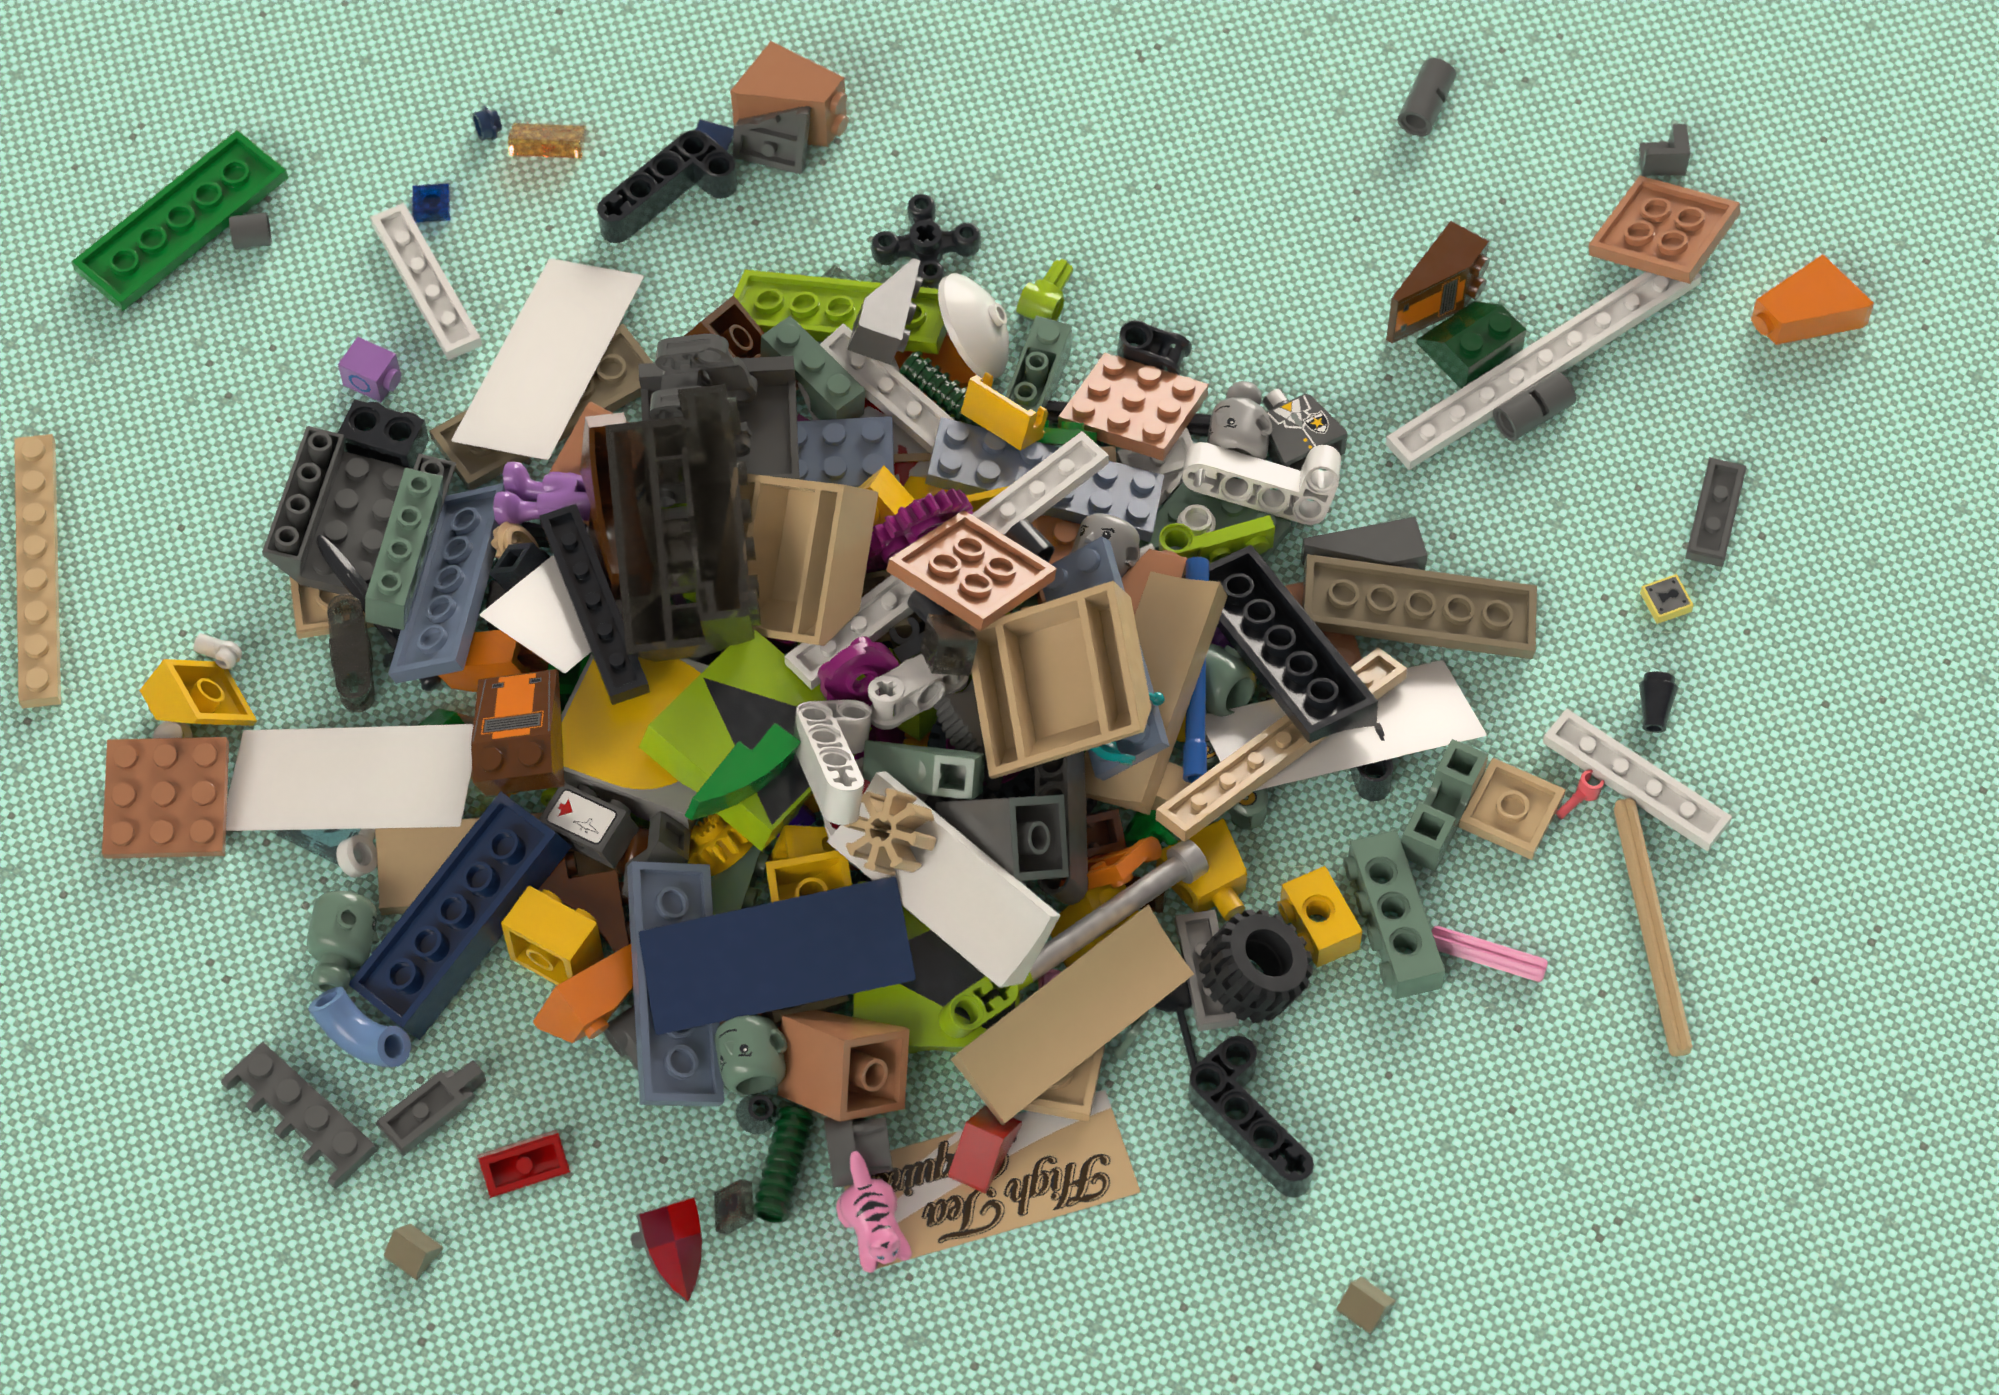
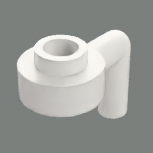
(358, 854)

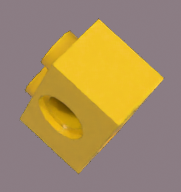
(1319, 895)

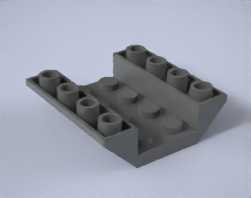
(344, 501)

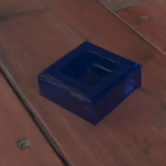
(431, 202)

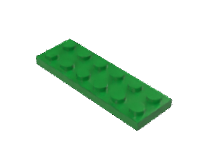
(179, 220)

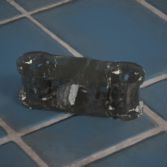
(351, 653)

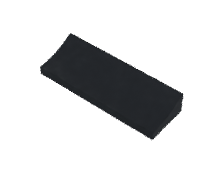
(1289, 650)

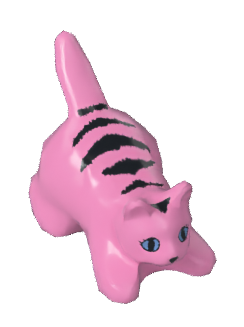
(870, 1211)

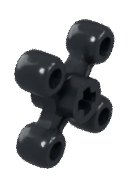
(926, 241)

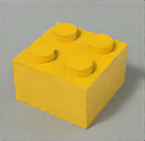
(551, 936)

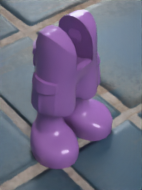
(529, 499)

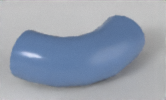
(358, 1033)

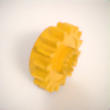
(716, 844)

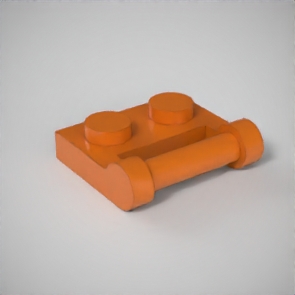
(1117, 866)

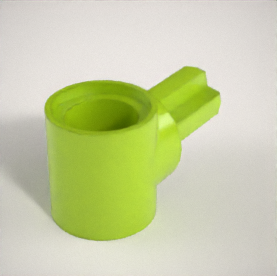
(1046, 295)

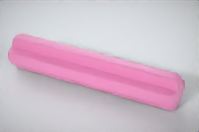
(1490, 954)

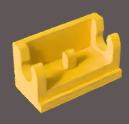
(1001, 414)

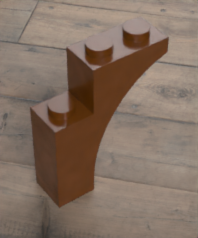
(596, 479)
(597, 894)

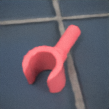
(1583, 792)

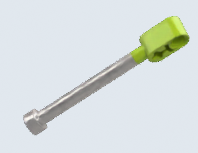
(1183, 863)

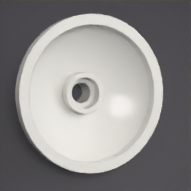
(974, 324)

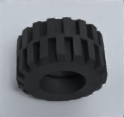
(1239, 983)

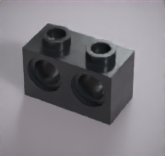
(387, 428)

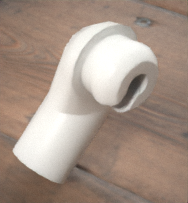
(225, 652)

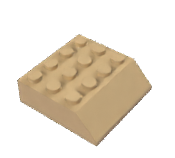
(808, 554)
(1059, 679)

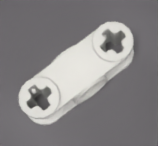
(909, 692)

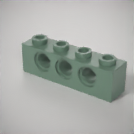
(404, 549)
(1384, 857)

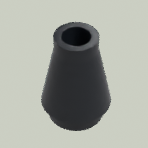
(1657, 698)
(749, 1120)

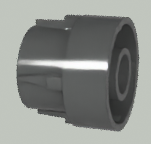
(860, 1135)

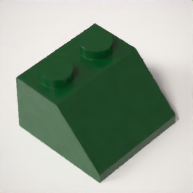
(1473, 341)

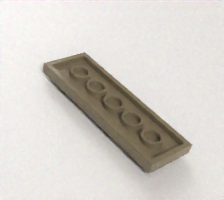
(611, 387)
(1420, 606)

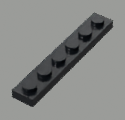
(593, 603)

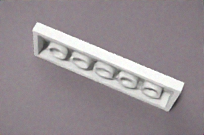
(965, 897)

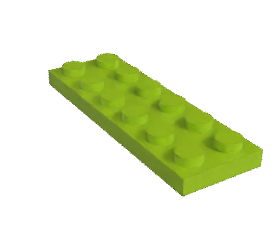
(827, 303)

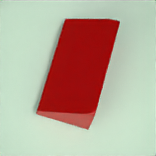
(523, 1163)

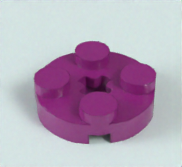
(859, 658)

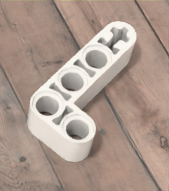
(1212, 468)
(828, 739)

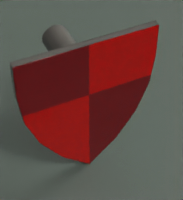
(672, 1244)

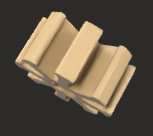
(893, 816)

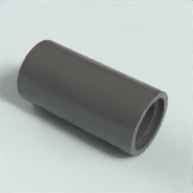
(1427, 97)
(1534, 406)

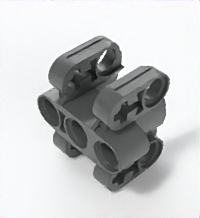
(699, 363)

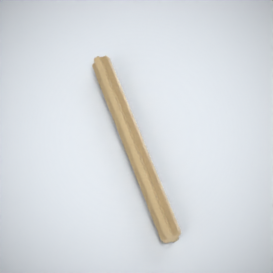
(1652, 928)

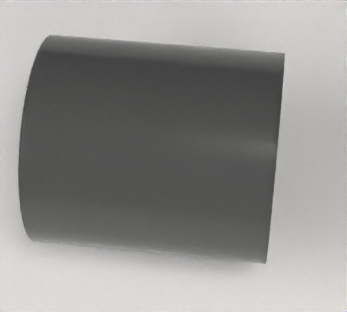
(250, 230)

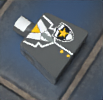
(1299, 427)

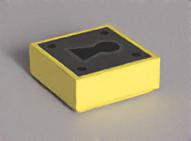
(1666, 599)

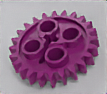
(912, 524)

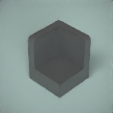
(1668, 157)

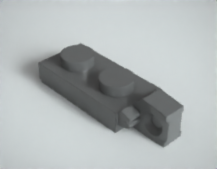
(430, 1107)

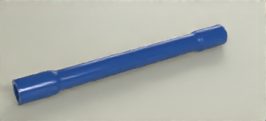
(1195, 747)

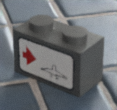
(590, 824)

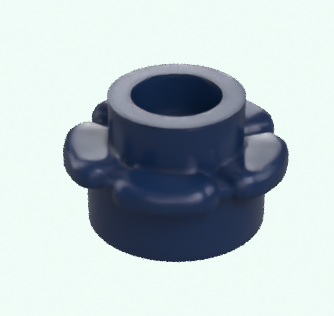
(486, 123)

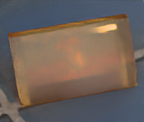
(547, 140)

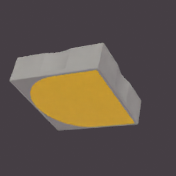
(605, 740)

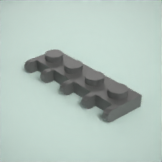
(302, 1111)

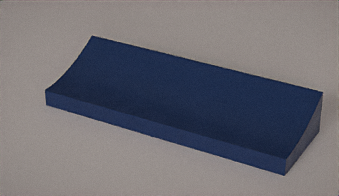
(458, 915)

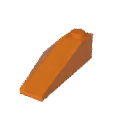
(588, 999)

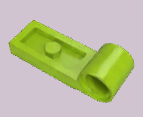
(1220, 542)

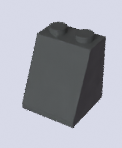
(1016, 832)

